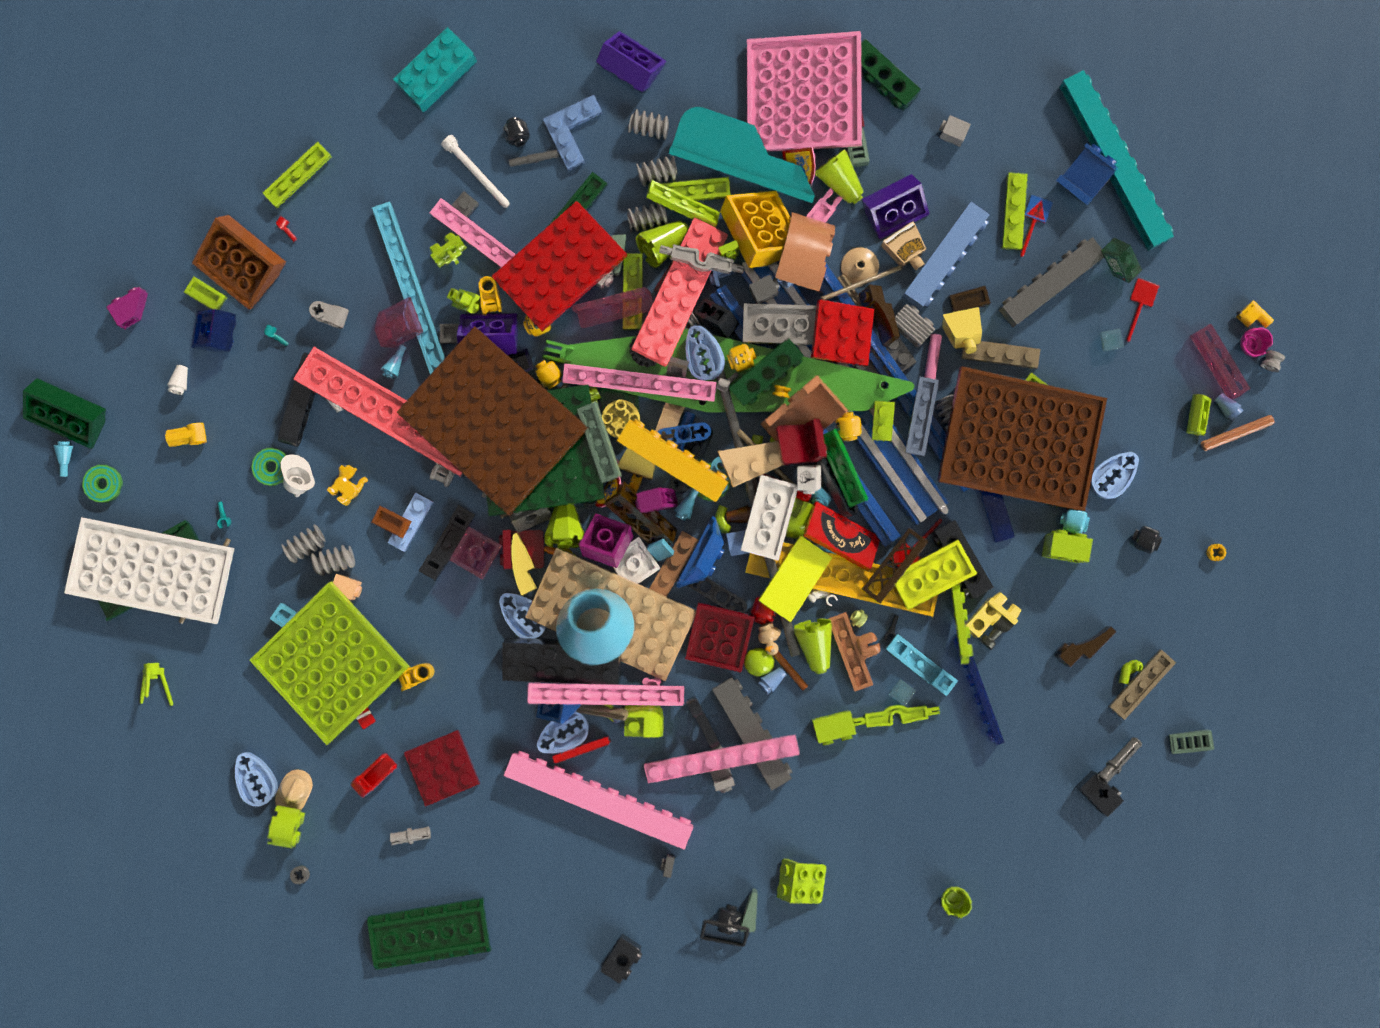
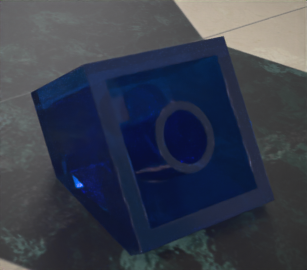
(214, 330)

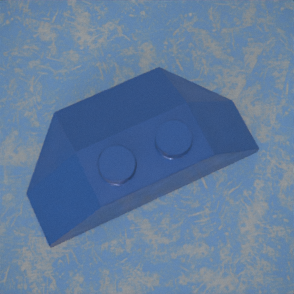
(704, 555)

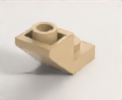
(669, 418)

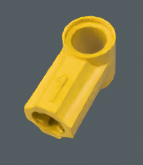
(191, 434)

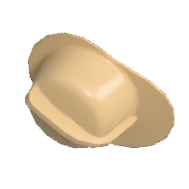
(294, 789)

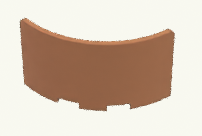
(805, 252)
(808, 403)

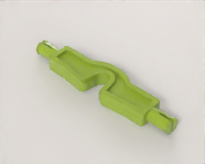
(885, 717)

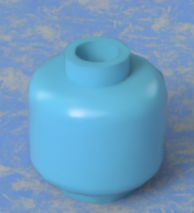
(1075, 521)

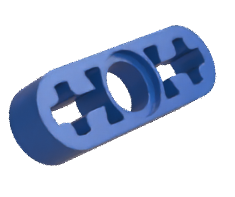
(696, 427)

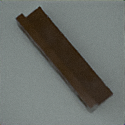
(657, 524)
(901, 569)

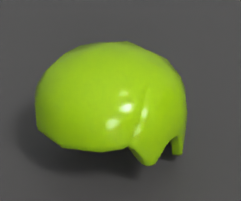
(758, 662)
(956, 902)

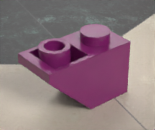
(129, 308)

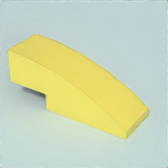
(522, 565)

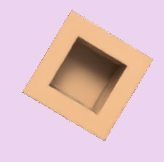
(349, 587)

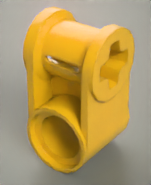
(490, 299)
(412, 676)

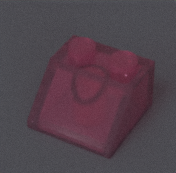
(397, 324)
(475, 552)

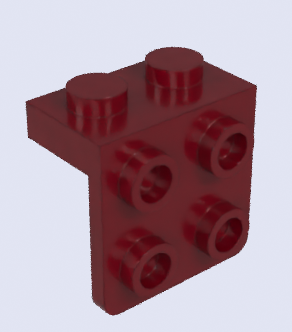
(801, 442)
(533, 542)

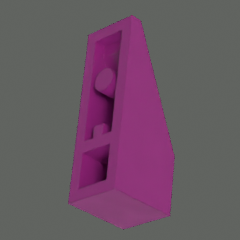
(656, 500)

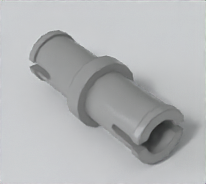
(410, 835)

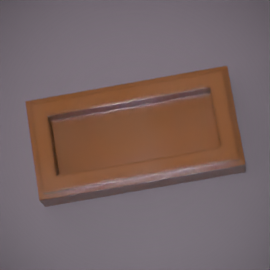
(391, 521)

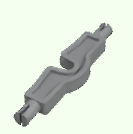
(691, 257)

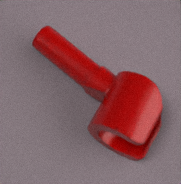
(282, 223)

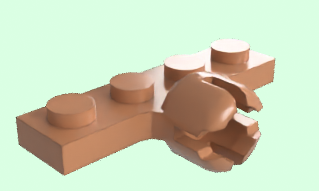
(854, 650)

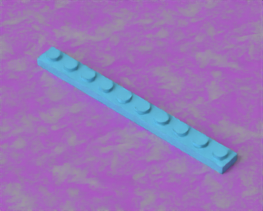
(409, 282)

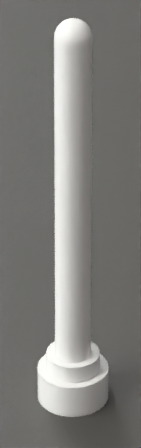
(450, 144)

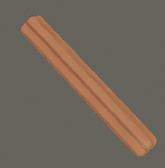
(1237, 433)

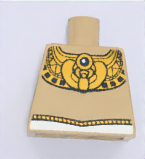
(906, 246)

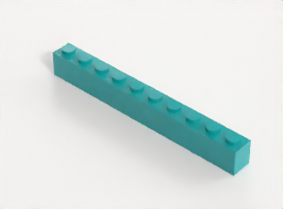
(1126, 180)

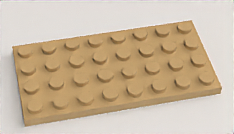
(658, 620)

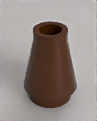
(739, 515)

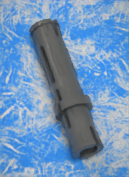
(1114, 766)

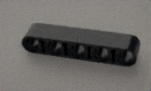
(296, 412)

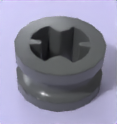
(293, 876)

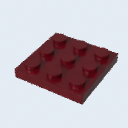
(719, 637)
(442, 768)

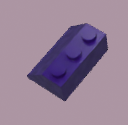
(630, 61)
(896, 206)
(498, 327)

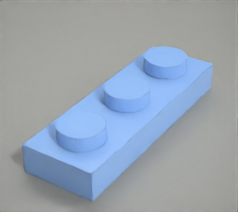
(416, 513)

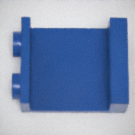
(1088, 173)

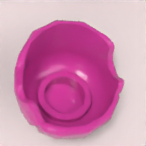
(1256, 341)

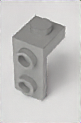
(722, 778)

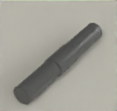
(533, 158)

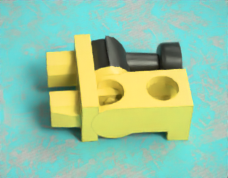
(995, 615)

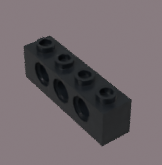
(981, 583)

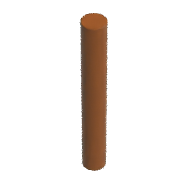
(790, 670)

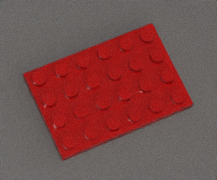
(559, 266)

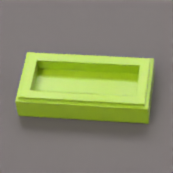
(205, 294)

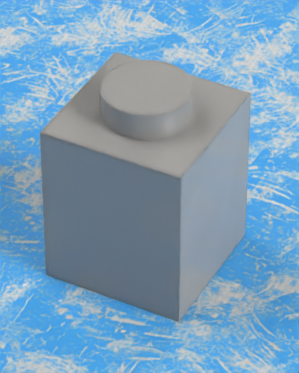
(954, 130)

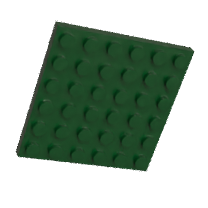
(574, 476)

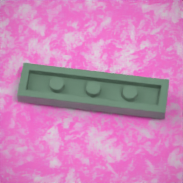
(599, 442)

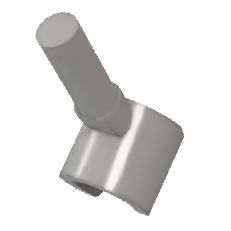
(724, 384)

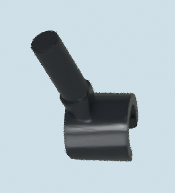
(892, 628)

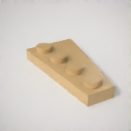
(750, 461)

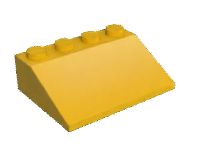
(758, 225)

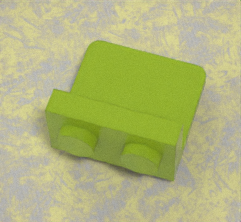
(801, 882)

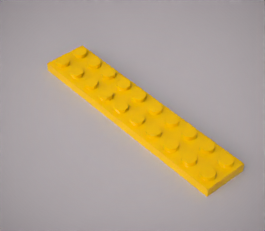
(847, 580)

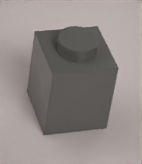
(764, 289)

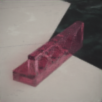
(613, 307)
(1216, 364)

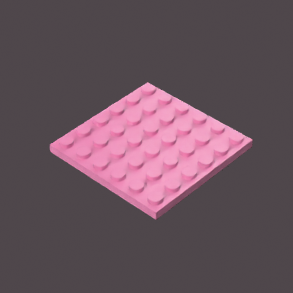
(805, 90)

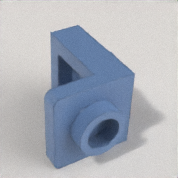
(715, 275)

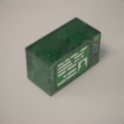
(1121, 260)

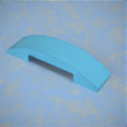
(921, 665)

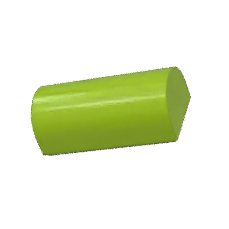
(1198, 415)

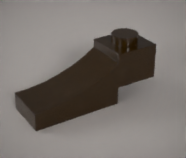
(884, 316)
(1071, 652)

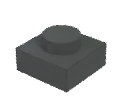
(465, 204)
(448, 333)
(677, 368)
(667, 865)

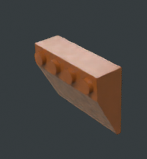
(238, 261)

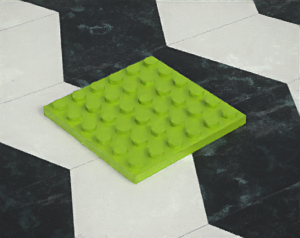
(329, 663)

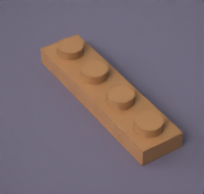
(673, 565)

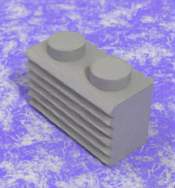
(913, 326)

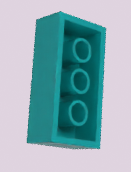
(435, 69)

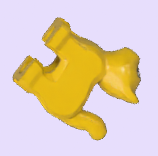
(346, 487)

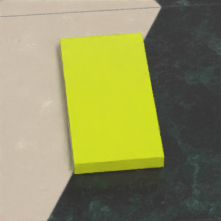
(934, 574)
(795, 579)

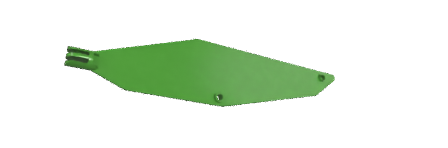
(851, 386)

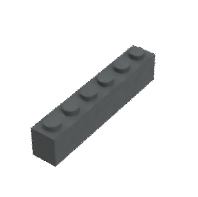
(1052, 282)
(749, 728)

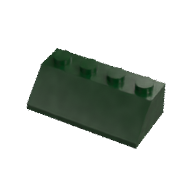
(63, 413)

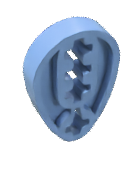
(713, 353)
(1119, 485)
(511, 616)
(571, 740)
(265, 778)

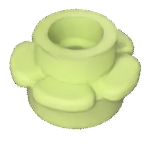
(858, 618)

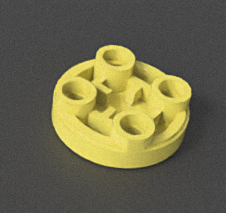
(617, 416)

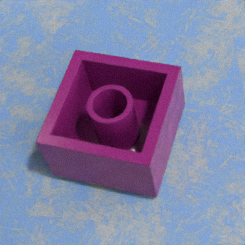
(606, 540)

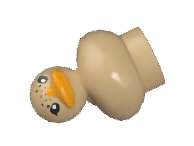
(767, 635)

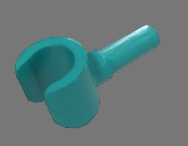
(270, 332)
(222, 516)

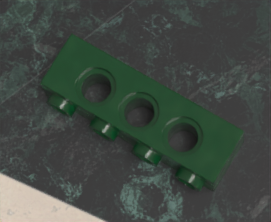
(895, 77)
(786, 348)

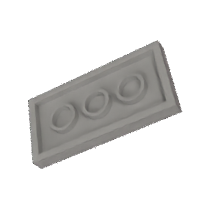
(777, 322)

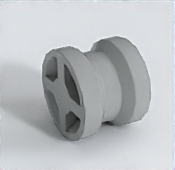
(1272, 361)

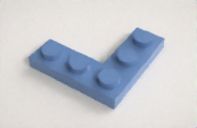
(560, 123)

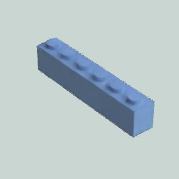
(946, 255)

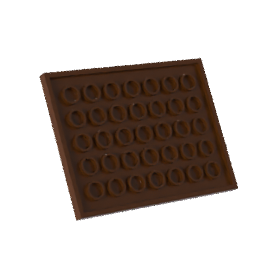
(492, 420)
(1022, 439)

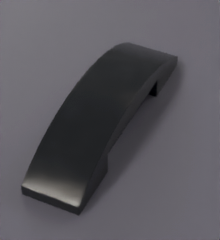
(447, 543)

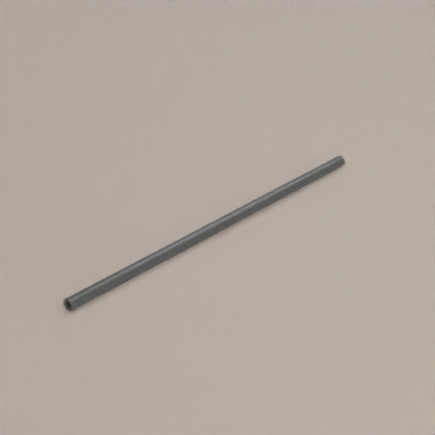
(751, 491)

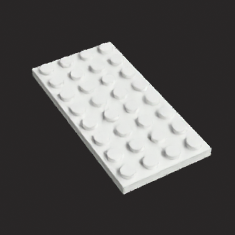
(149, 570)

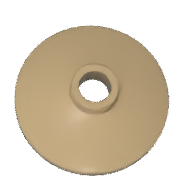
(852, 271)

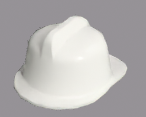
(296, 474)

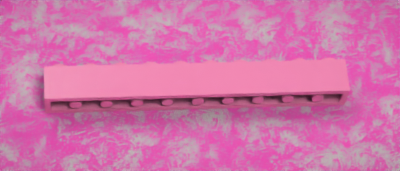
(599, 800)

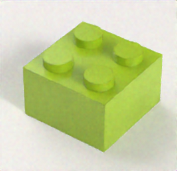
(1067, 547)

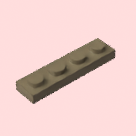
(1004, 355)
(1142, 684)

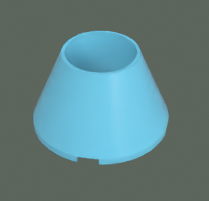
(600, 645)

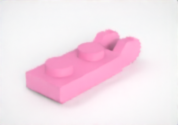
(822, 210)

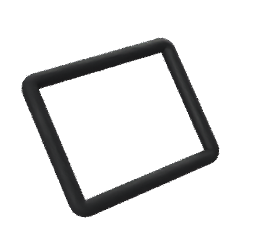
(746, 929)

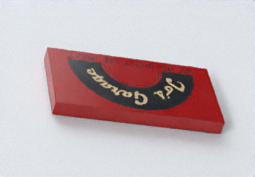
(841, 536)

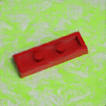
(584, 748)

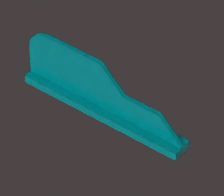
(736, 150)

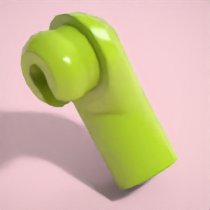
(720, 514)
(1128, 669)

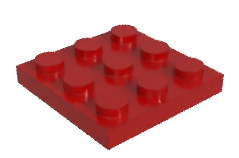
(842, 333)

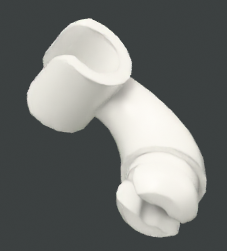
(816, 594)

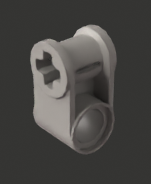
(331, 315)
(439, 469)

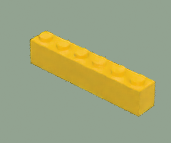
(672, 460)

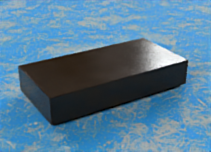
(969, 299)

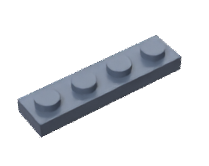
(921, 416)

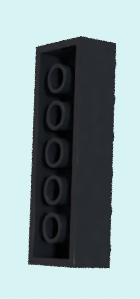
(547, 662)

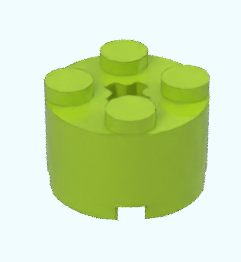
(285, 826)

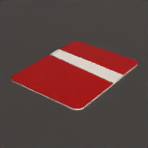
(366, 718)

